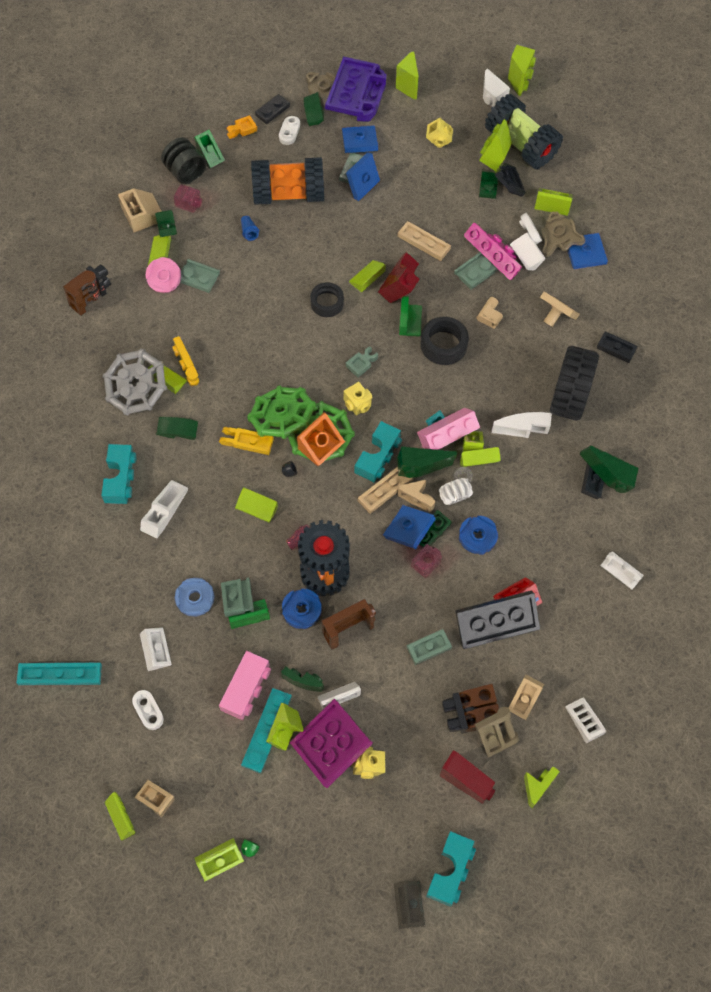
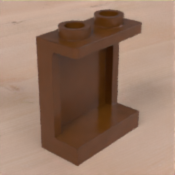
(345, 619)

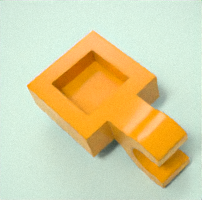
(242, 126)

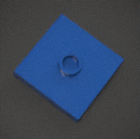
(360, 139)
(363, 176)
(588, 254)
(409, 526)

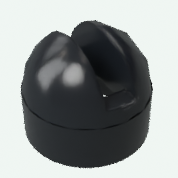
(289, 469)

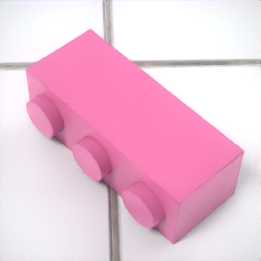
(448, 429)
(245, 685)

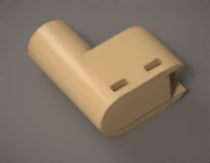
(489, 315)

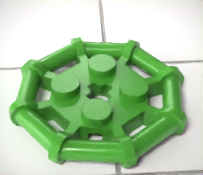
(285, 399)
(339, 414)

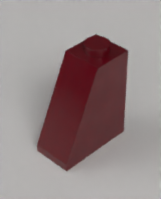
(467, 777)

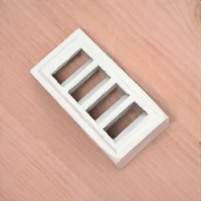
(600, 730)

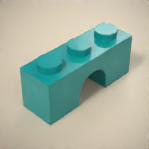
(371, 465)
(118, 489)
(445, 888)

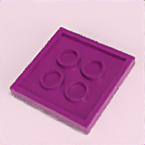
(331, 743)

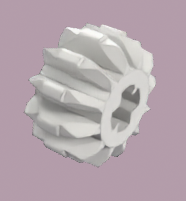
(455, 491)

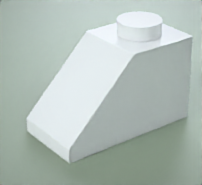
(493, 88)

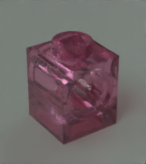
(187, 198)
(422, 567)

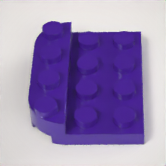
(357, 89)

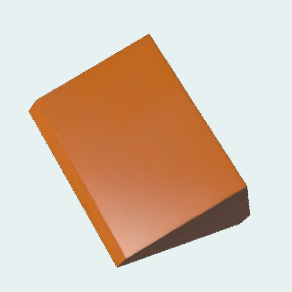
(319, 440)

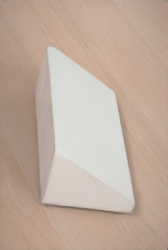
(528, 252)
(155, 648)
(340, 694)

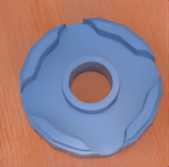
(198, 607)

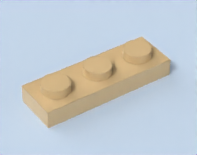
(424, 241)
(382, 491)

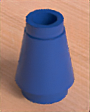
(249, 229)

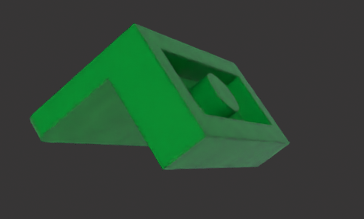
(410, 318)
(260, 614)

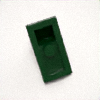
(488, 184)
(166, 223)

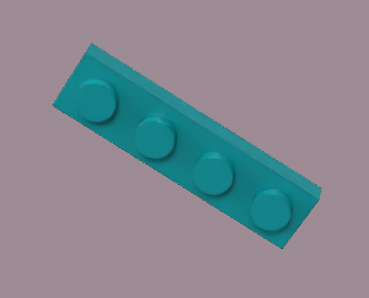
(59, 674)
(258, 747)

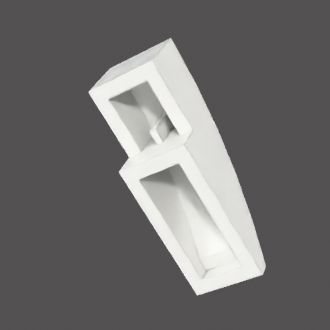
(523, 424)
(163, 509)

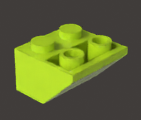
(521, 68)
(496, 146)

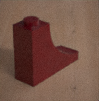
(400, 280)

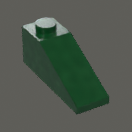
(420, 461)
(611, 469)

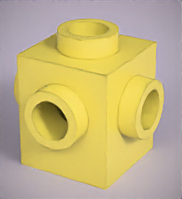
(439, 133)
(357, 398)
(369, 764)

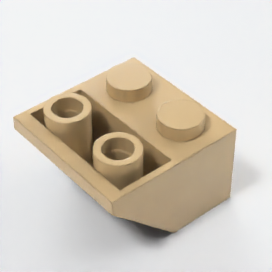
(139, 208)

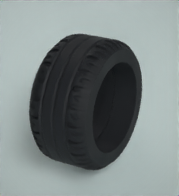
(439, 355)

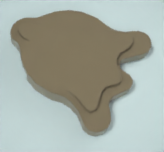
(320, 84)
(560, 233)

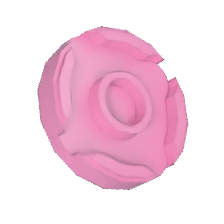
(163, 275)

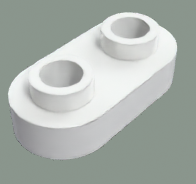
(289, 130)
(527, 223)
(147, 711)

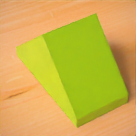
(473, 441)

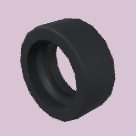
(327, 311)

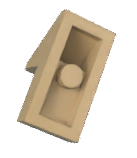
(413, 493)
(525, 697)
(155, 798)

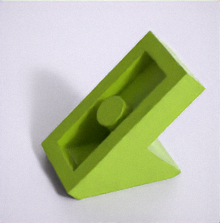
(285, 723)
(535, 788)

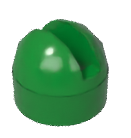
(249, 848)

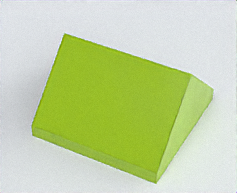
(407, 76)
(553, 201)

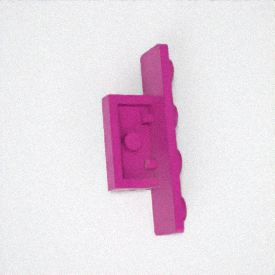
(494, 250)

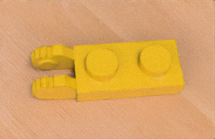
(185, 362)
(247, 440)

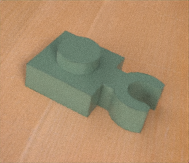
(361, 363)

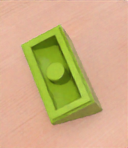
(160, 247)
(368, 275)
(172, 380)
(479, 457)
(256, 505)
(119, 816)
(219, 859)

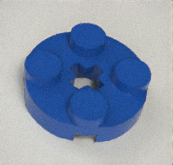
(478, 545)
(298, 598)

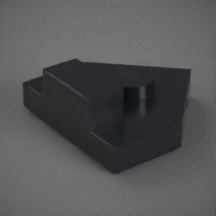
(510, 179)

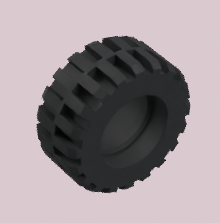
(574, 383)

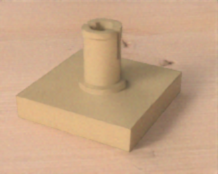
(557, 308)

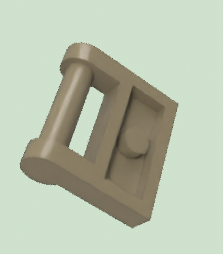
(490, 733)

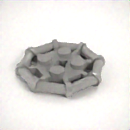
(125, 378)

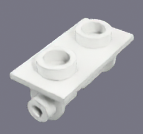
(622, 570)

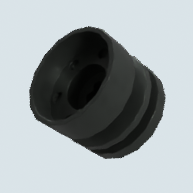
(183, 160)

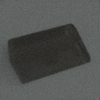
(409, 904)

